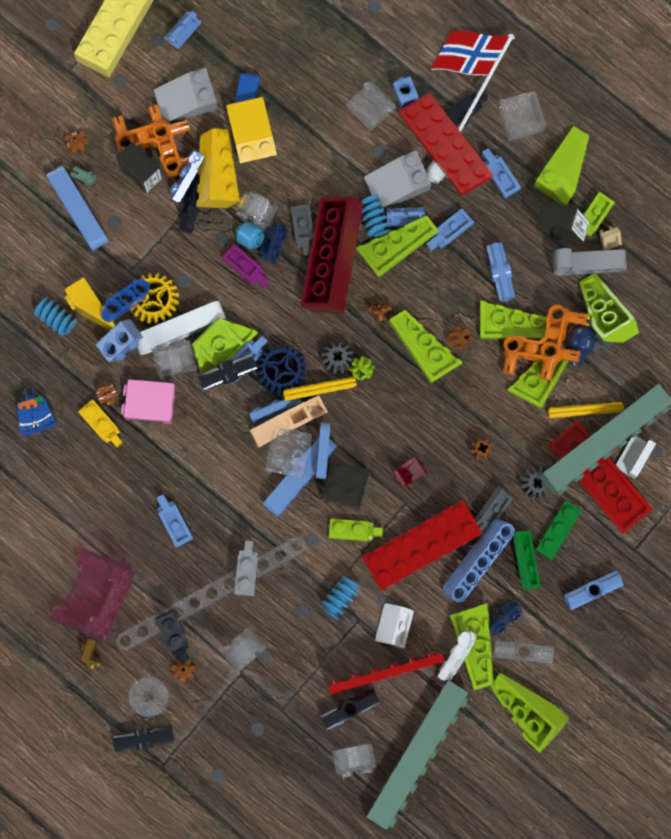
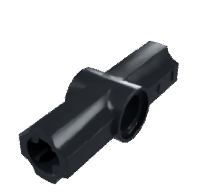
(228, 372)
(338, 715)
(143, 738)

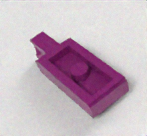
(245, 266)

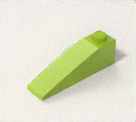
(563, 170)
(606, 312)
(534, 715)

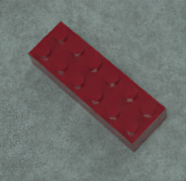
(331, 255)

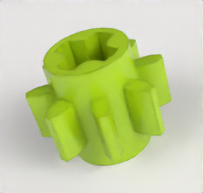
(362, 368)

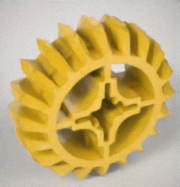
(159, 292)

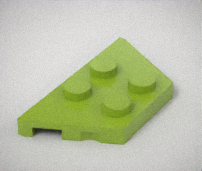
(220, 343)

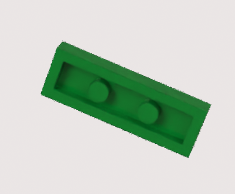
(558, 530)
(526, 560)

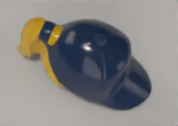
(581, 338)

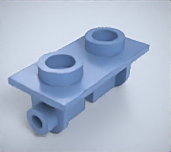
(183, 29)
(402, 216)

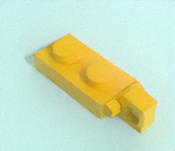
(100, 423)

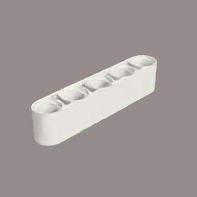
(180, 327)

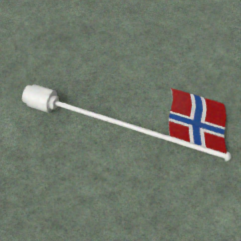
(470, 55)

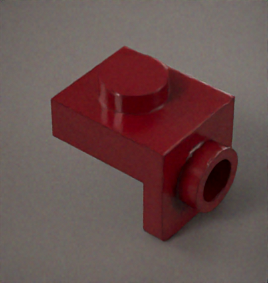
(409, 472)

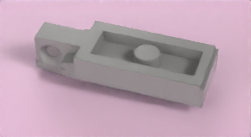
(246, 571)

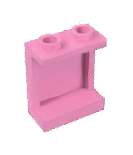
(148, 401)

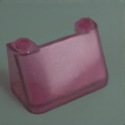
(95, 596)

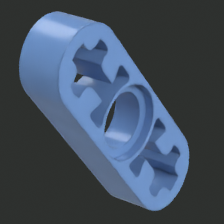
(323, 450)

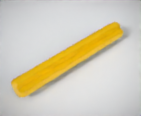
(319, 388)
(588, 409)

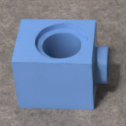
(404, 99)

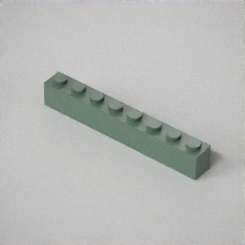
(604, 440)
(417, 754)

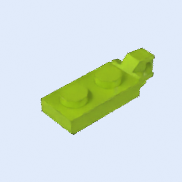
(597, 212)
(353, 530)

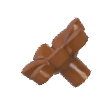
(76, 142)
(379, 309)
(183, 675)

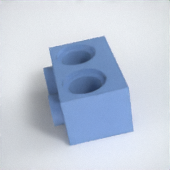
(118, 338)

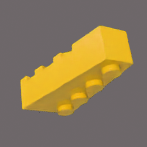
(217, 171)

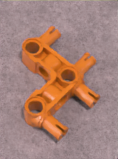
(147, 137)
(553, 338)

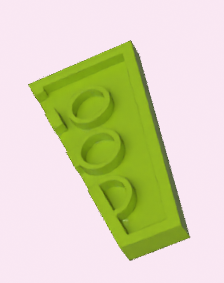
(424, 348)

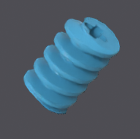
(372, 217)
(55, 318)
(340, 597)

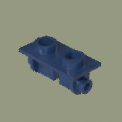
(276, 234)
(510, 612)

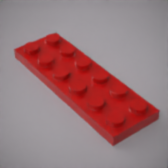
(445, 144)
(605, 482)
(422, 545)
(393, 670)

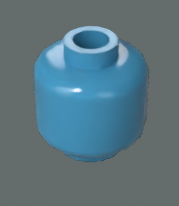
(249, 235)

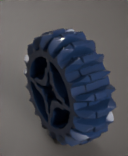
(274, 366)

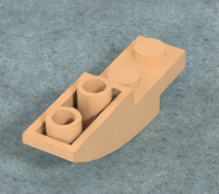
(290, 419)

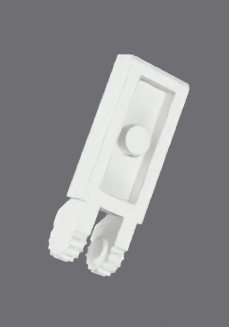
(458, 655)

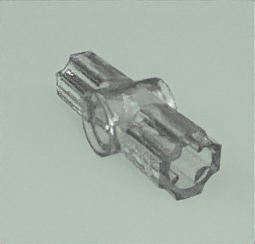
(537, 653)

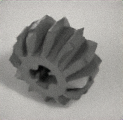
(329, 357)
(530, 488)

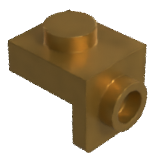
(88, 649)

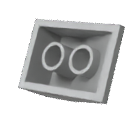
(186, 96)
(398, 180)

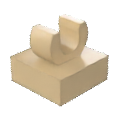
(610, 238)

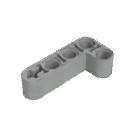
(590, 262)

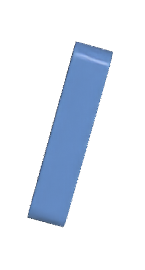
(77, 208)
(292, 485)
(497, 535)

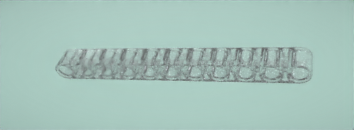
(201, 594)

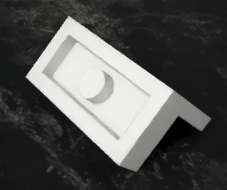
(634, 456)
(394, 625)

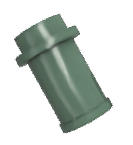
(84, 176)

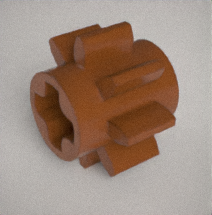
(459, 338)
(106, 393)
(479, 454)

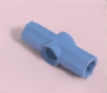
(500, 272)
(604, 584)

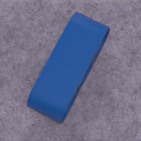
(247, 87)
(121, 307)

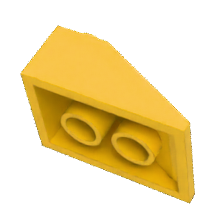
(251, 130)
(84, 300)

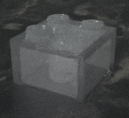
(521, 116)
(174, 358)
(354, 759)

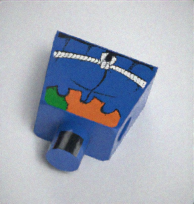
(34, 414)

